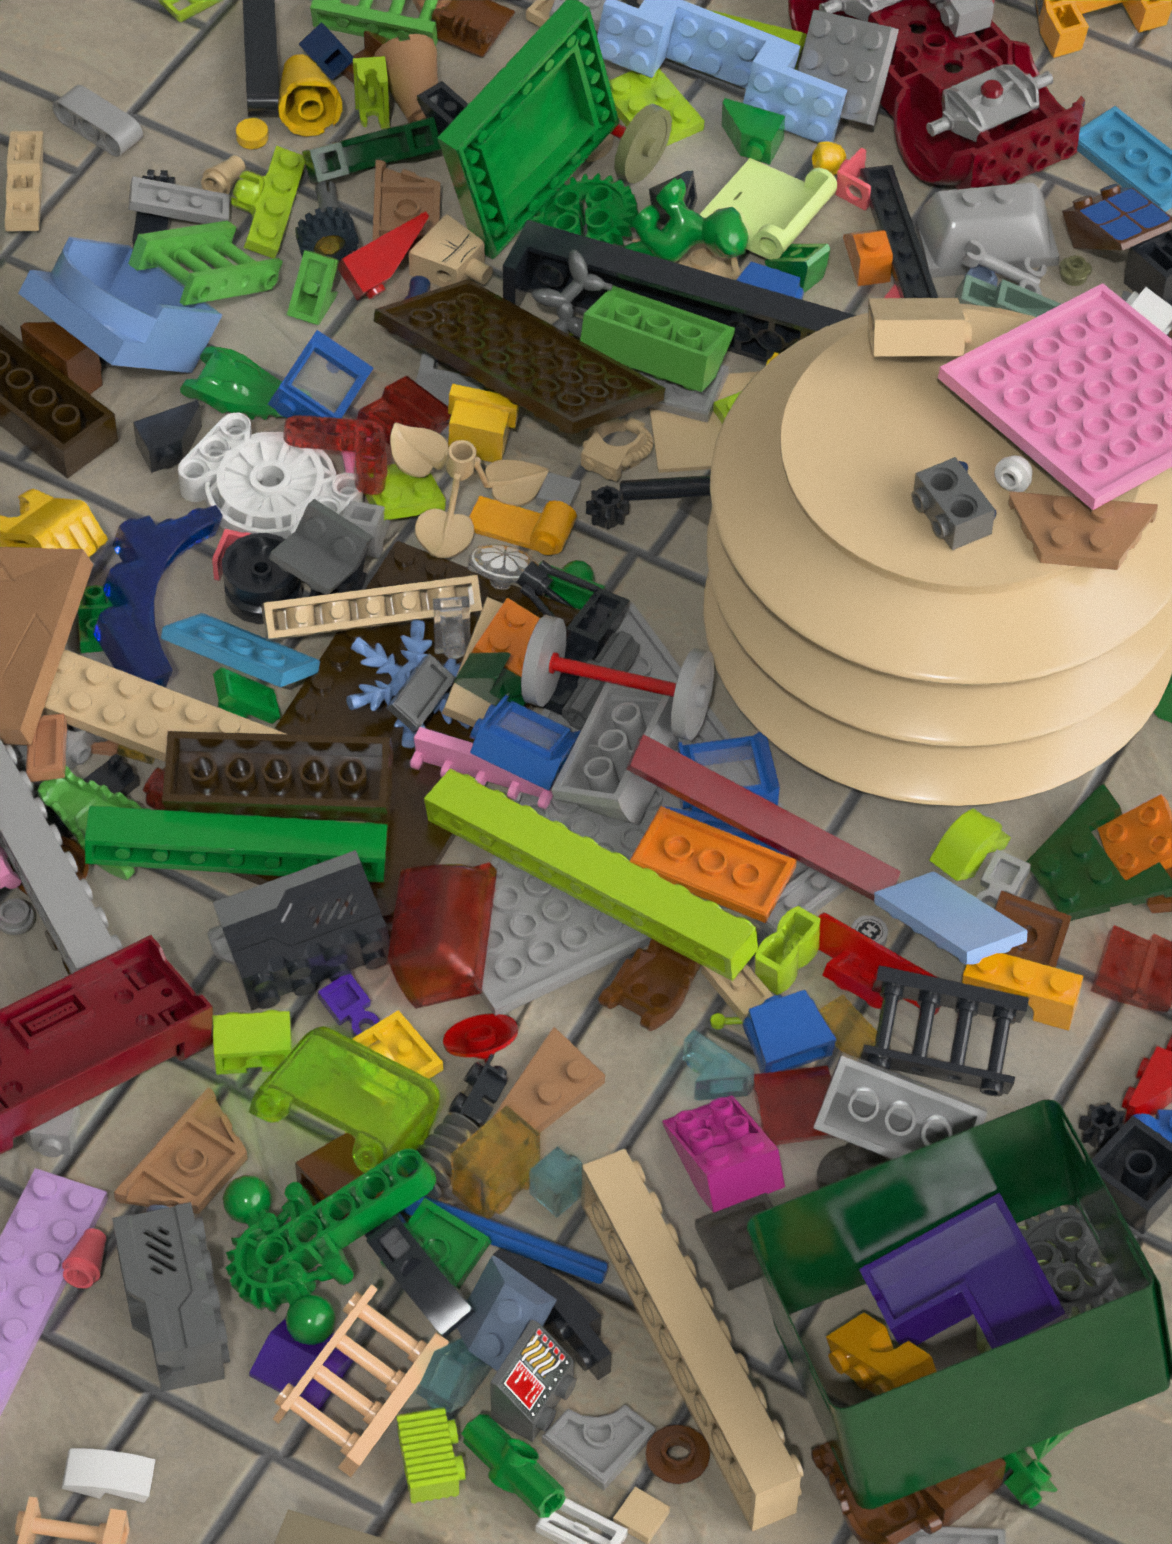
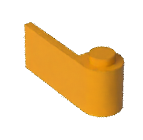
(522, 527)

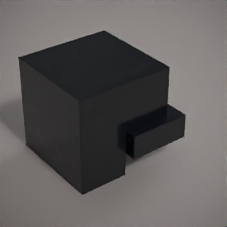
(1151, 266)

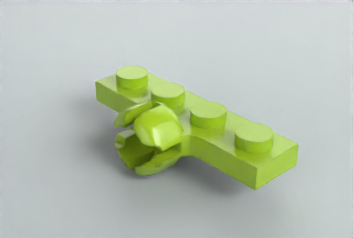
(269, 200)

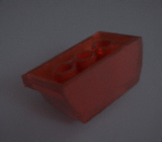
(441, 931)

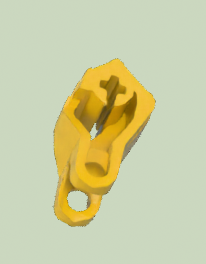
(52, 524)

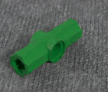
(513, 1465)

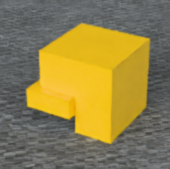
(482, 420)

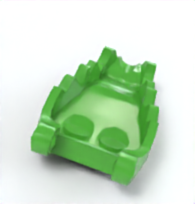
(71, 801)

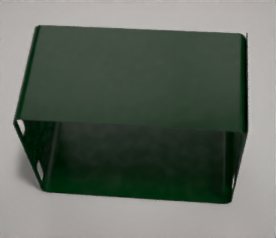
(1002, 1396)

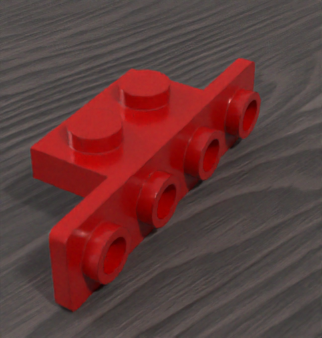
(858, 959)

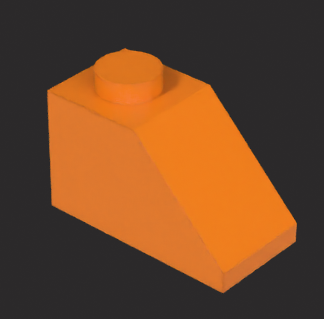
(869, 256)

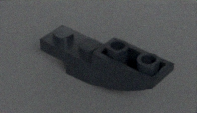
(419, 1274)
(570, 1317)

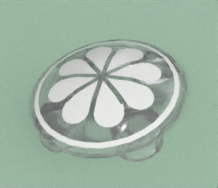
(499, 563)

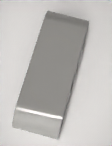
(97, 120)

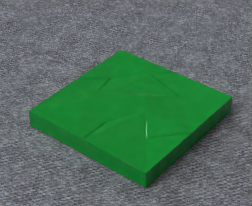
(530, 127)

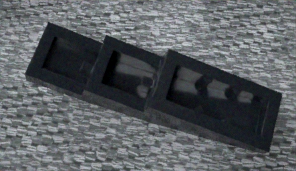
(586, 638)

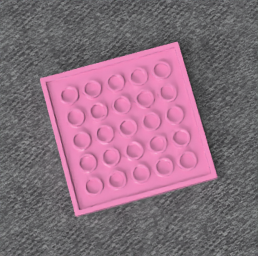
(1078, 393)

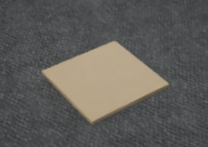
(687, 442)

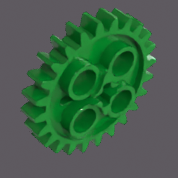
(607, 213)

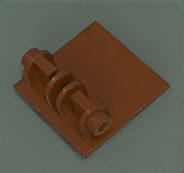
(471, 24)

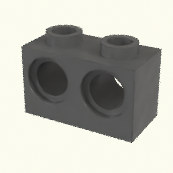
(953, 503)

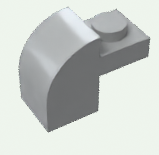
(370, 519)

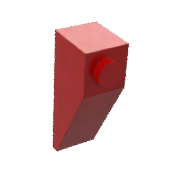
(375, 263)

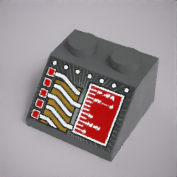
(531, 1383)

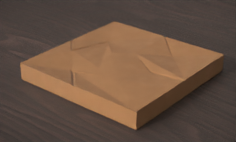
(36, 616)

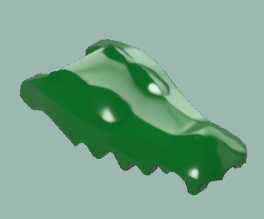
(233, 384)

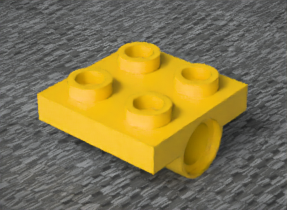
(401, 1043)

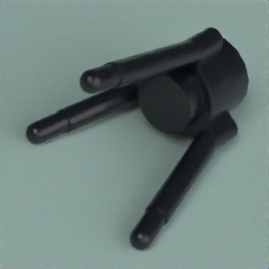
(536, 580)

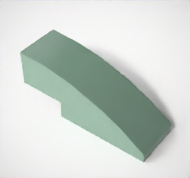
(1004, 296)

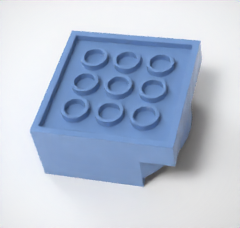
(121, 311)

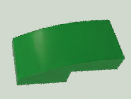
(91, 605)

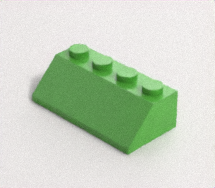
(657, 338)

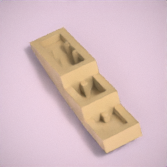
(24, 181)

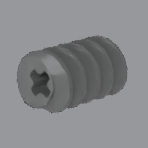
(441, 1144)

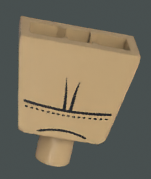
(449, 255)

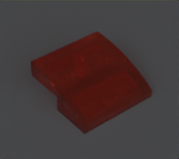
(408, 405)
(1135, 970)
(791, 1102)

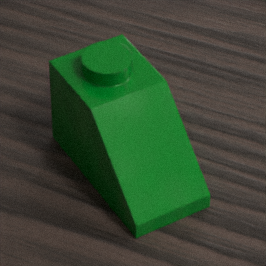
(753, 130)

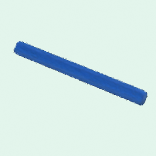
(527, 1244)

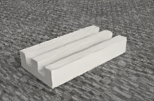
(562, 1537)

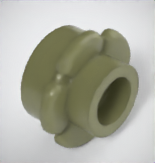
(1074, 270)

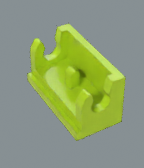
(371, 89)

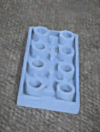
(950, 917)

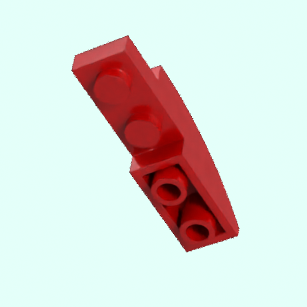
(1154, 1087)

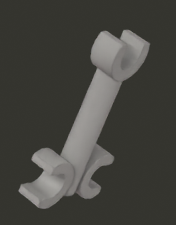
(1024, 275)

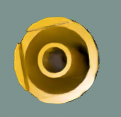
(307, 97)

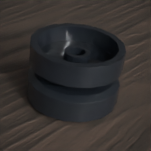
(255, 579)

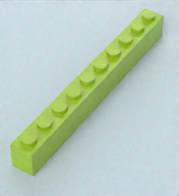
(592, 874)

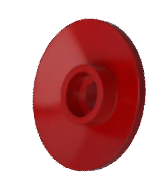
(480, 1035)

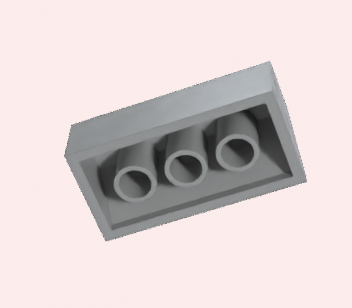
(890, 1110)

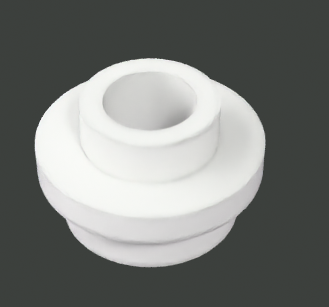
(1014, 473)

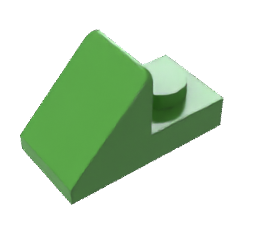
(313, 286)

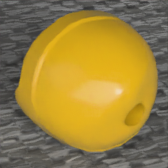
(828, 156)

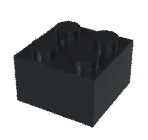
(1137, 1173)

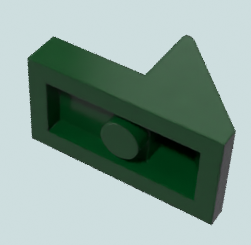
(488, 679)

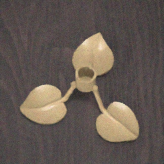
(421, 449)

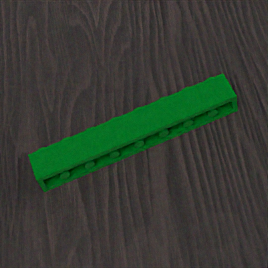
(228, 841)

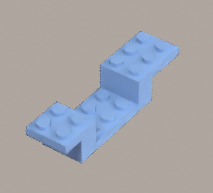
(725, 50)

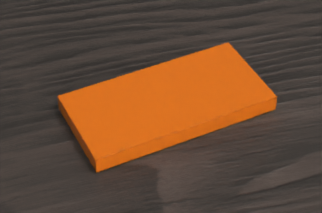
(714, 864)

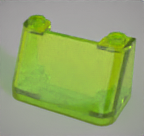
(353, 1090)

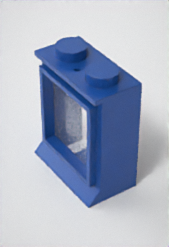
(321, 380)
(522, 742)
(741, 760)

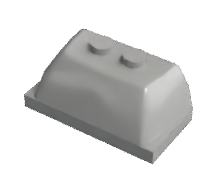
(1004, 218)
(597, 764)

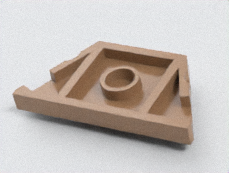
(401, 198)
(1075, 535)
(188, 1161)

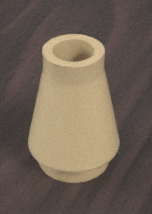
(223, 175)

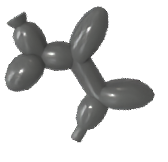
(562, 300)

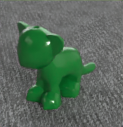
(720, 231)

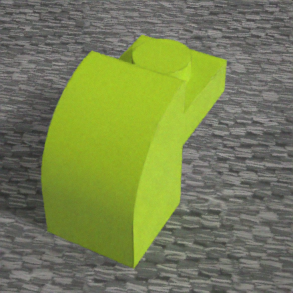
(967, 844)

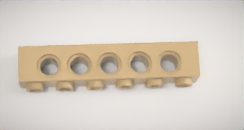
(364, 607)

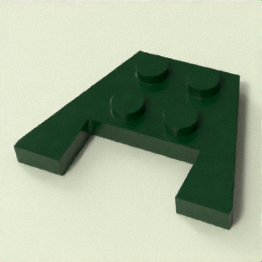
(1079, 873)

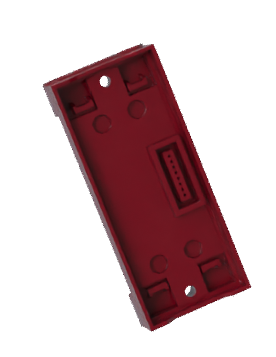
(95, 1034)

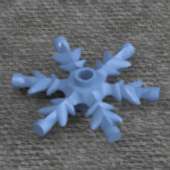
(377, 658)

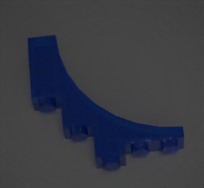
(146, 551)

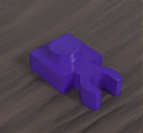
(347, 1002)

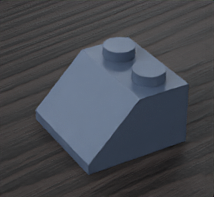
(503, 1309)

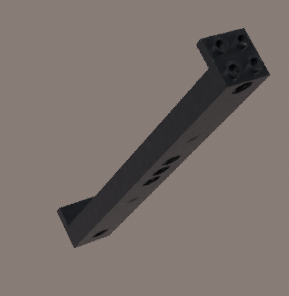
(761, 318)

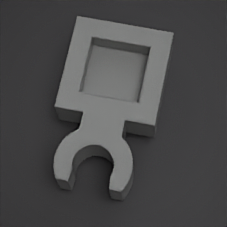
(1003, 874)

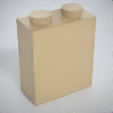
(917, 327)

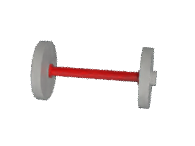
(546, 661)

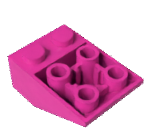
(725, 1153)

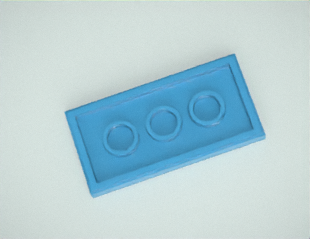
(1129, 155)
(240, 649)

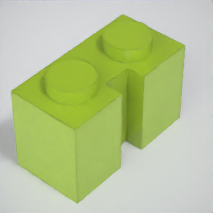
(251, 1040)

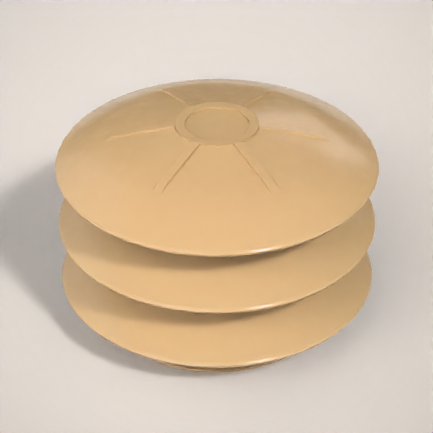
(878, 642)

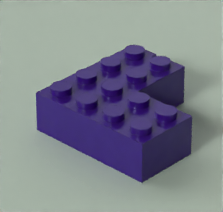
(965, 1269)

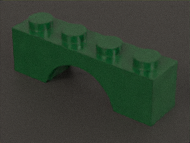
(363, 150)

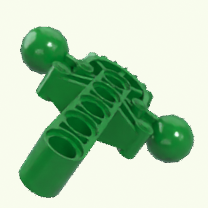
(270, 1284)

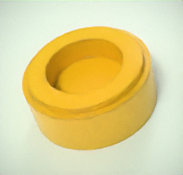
(252, 133)

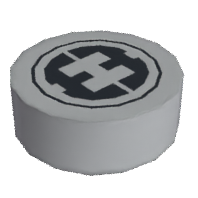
(872, 927)

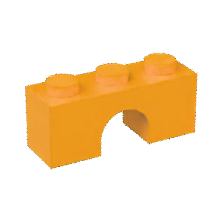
(1050, 990)
(867, 1356)

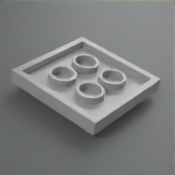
(852, 57)

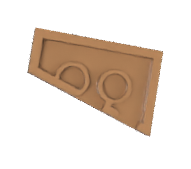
(553, 1082)

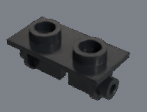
(482, 1082)

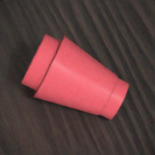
(85, 1260)

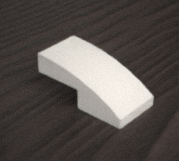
(106, 1471)

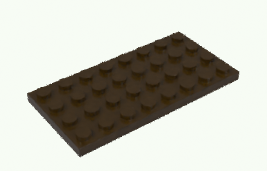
(519, 356)

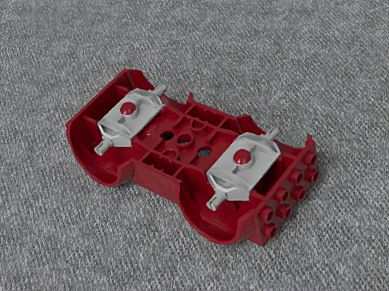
(969, 125)

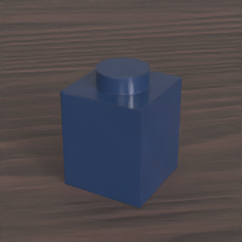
(326, 51)

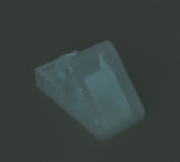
(721, 1072)

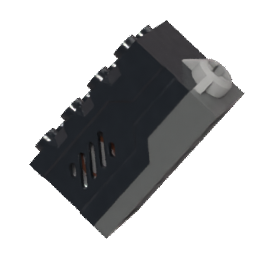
(301, 930)

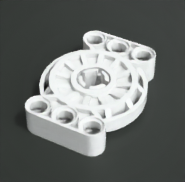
(261, 478)

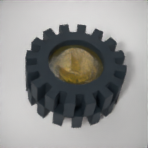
(327, 233)

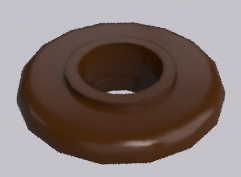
(673, 1470)

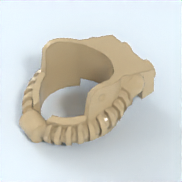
(610, 459)

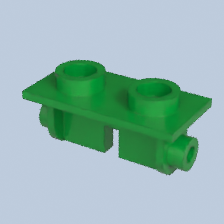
(1028, 1478)

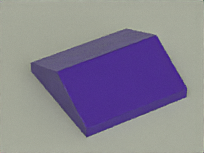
(287, 1360)

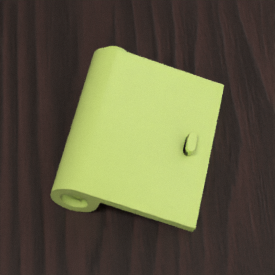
(773, 204)

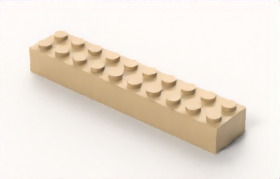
(691, 1340)

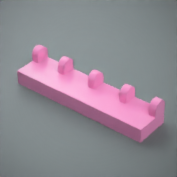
(455, 754)

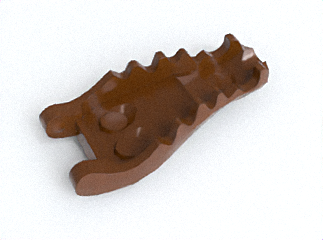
(651, 984)
(880, 1525)

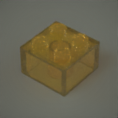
(495, 1163)

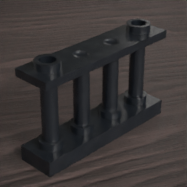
(967, 1002)

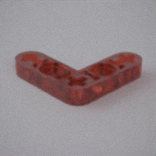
(313, 434)

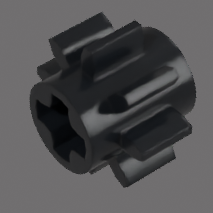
(607, 507)
(1100, 1125)

